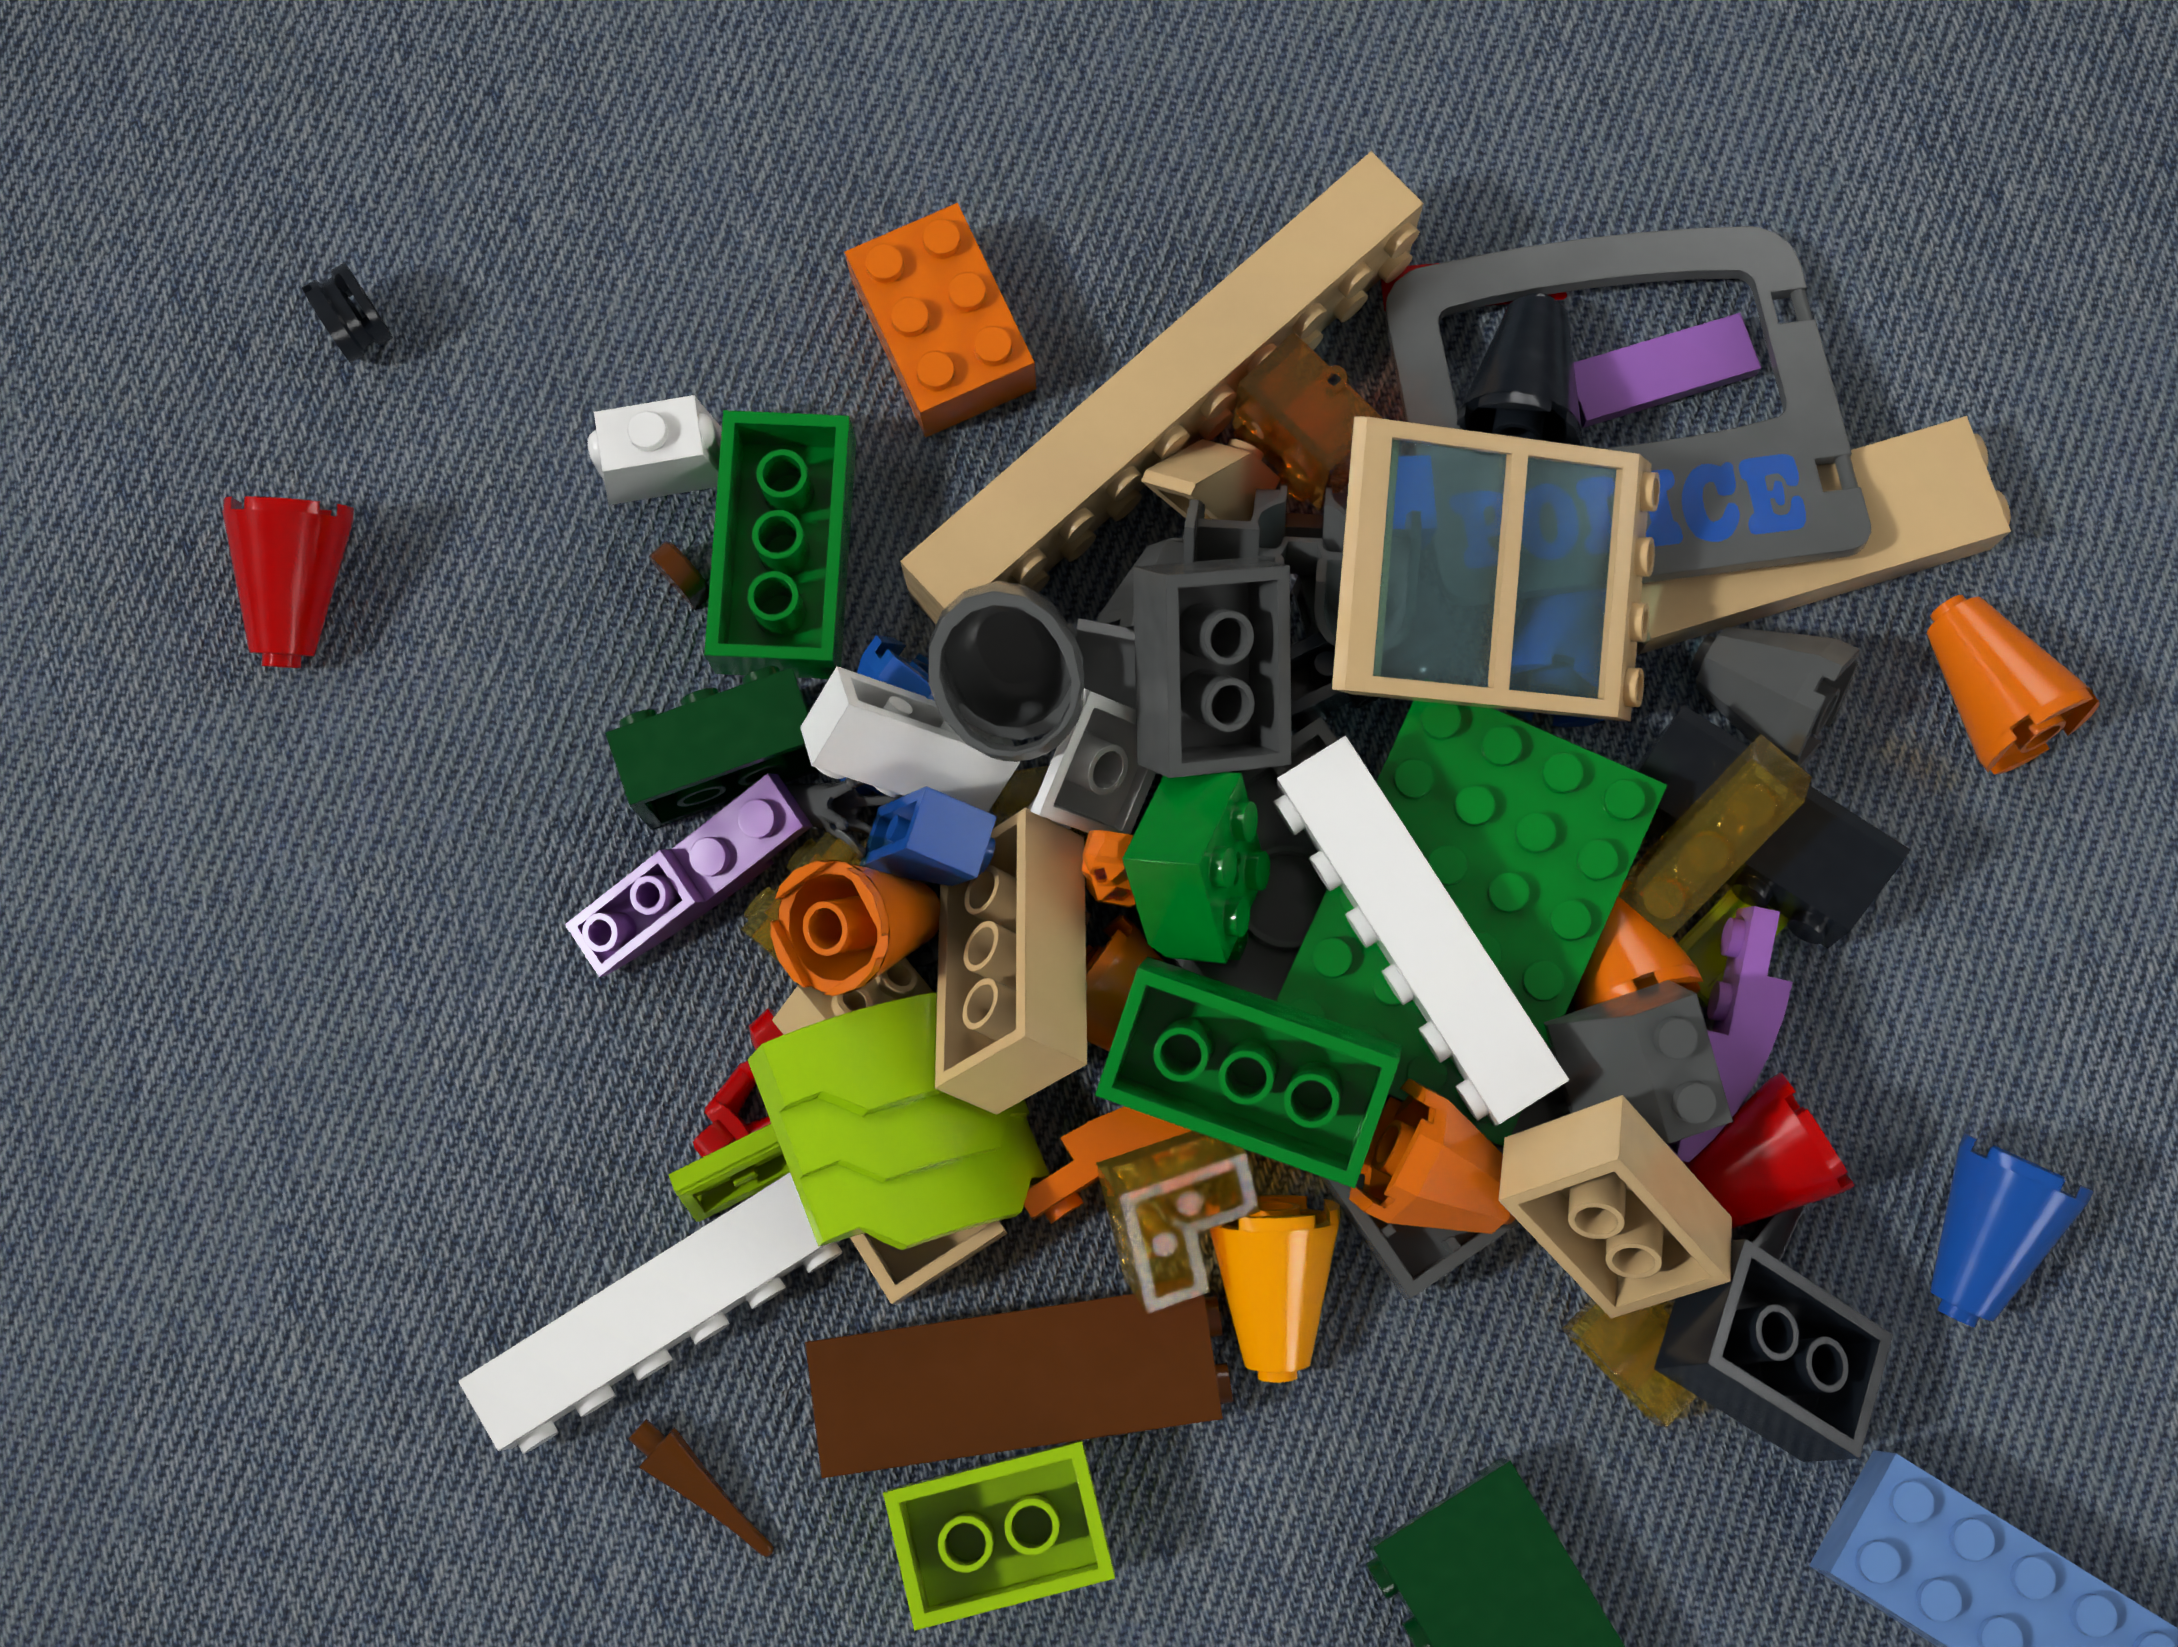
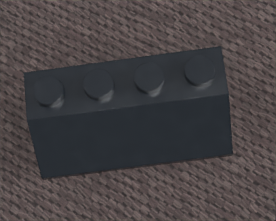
(1813, 869)

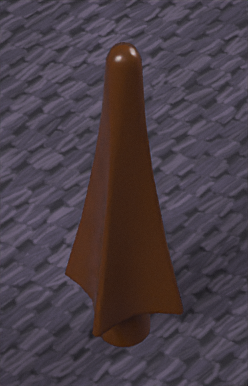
(679, 1468)

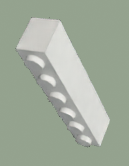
(1420, 933)
(644, 1316)

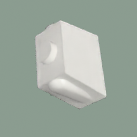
(655, 449)

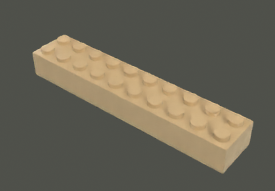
(1171, 392)

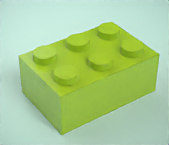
(998, 1534)

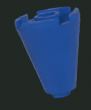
(1997, 1230)

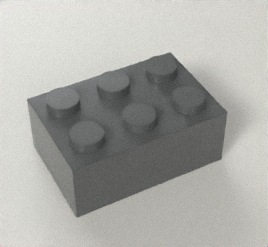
(1212, 666)

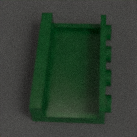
(1488, 1572)

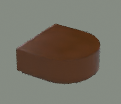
(680, 574)

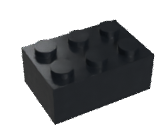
(1778, 1357)

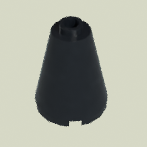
(1527, 377)

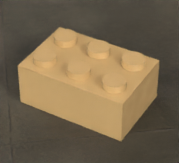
(1616, 1208)

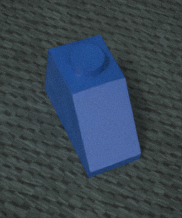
(930, 838)

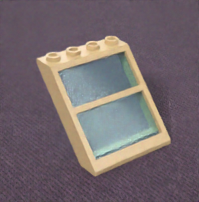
(1493, 571)

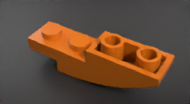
(1088, 1144)

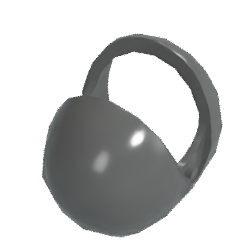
(1006, 668)

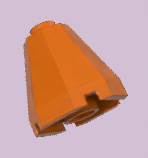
(1431, 1167)

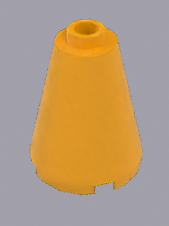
(1277, 1280)

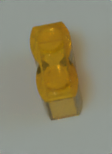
(1627, 1353)

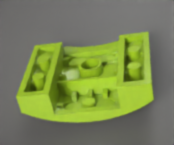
(877, 1139)

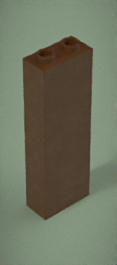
(1013, 1381)

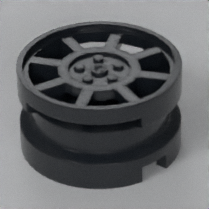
(340, 315)

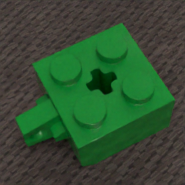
(1197, 867)

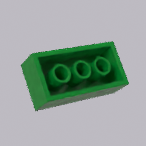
(780, 543)
(1249, 1071)

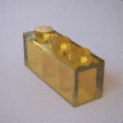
(1716, 836)

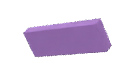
(1664, 369)

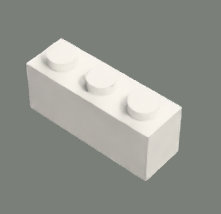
(897, 742)

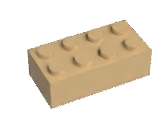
(1013, 968)

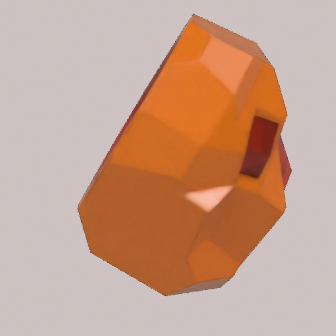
(1105, 868)

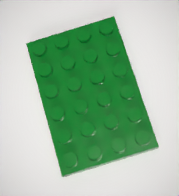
(1528, 849)

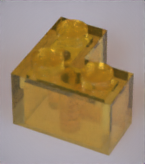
(1161, 1202)

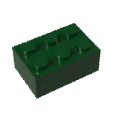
(712, 746)

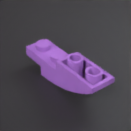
(689, 878)
(1745, 1010)

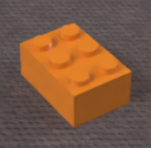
(941, 319)

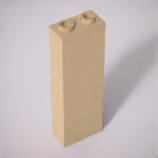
(1925, 508)

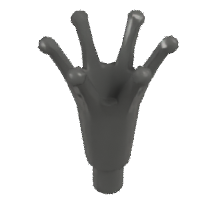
(836, 808)

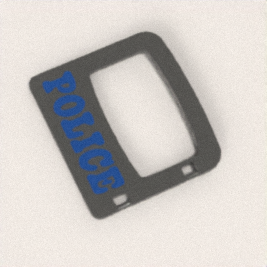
(1726, 494)

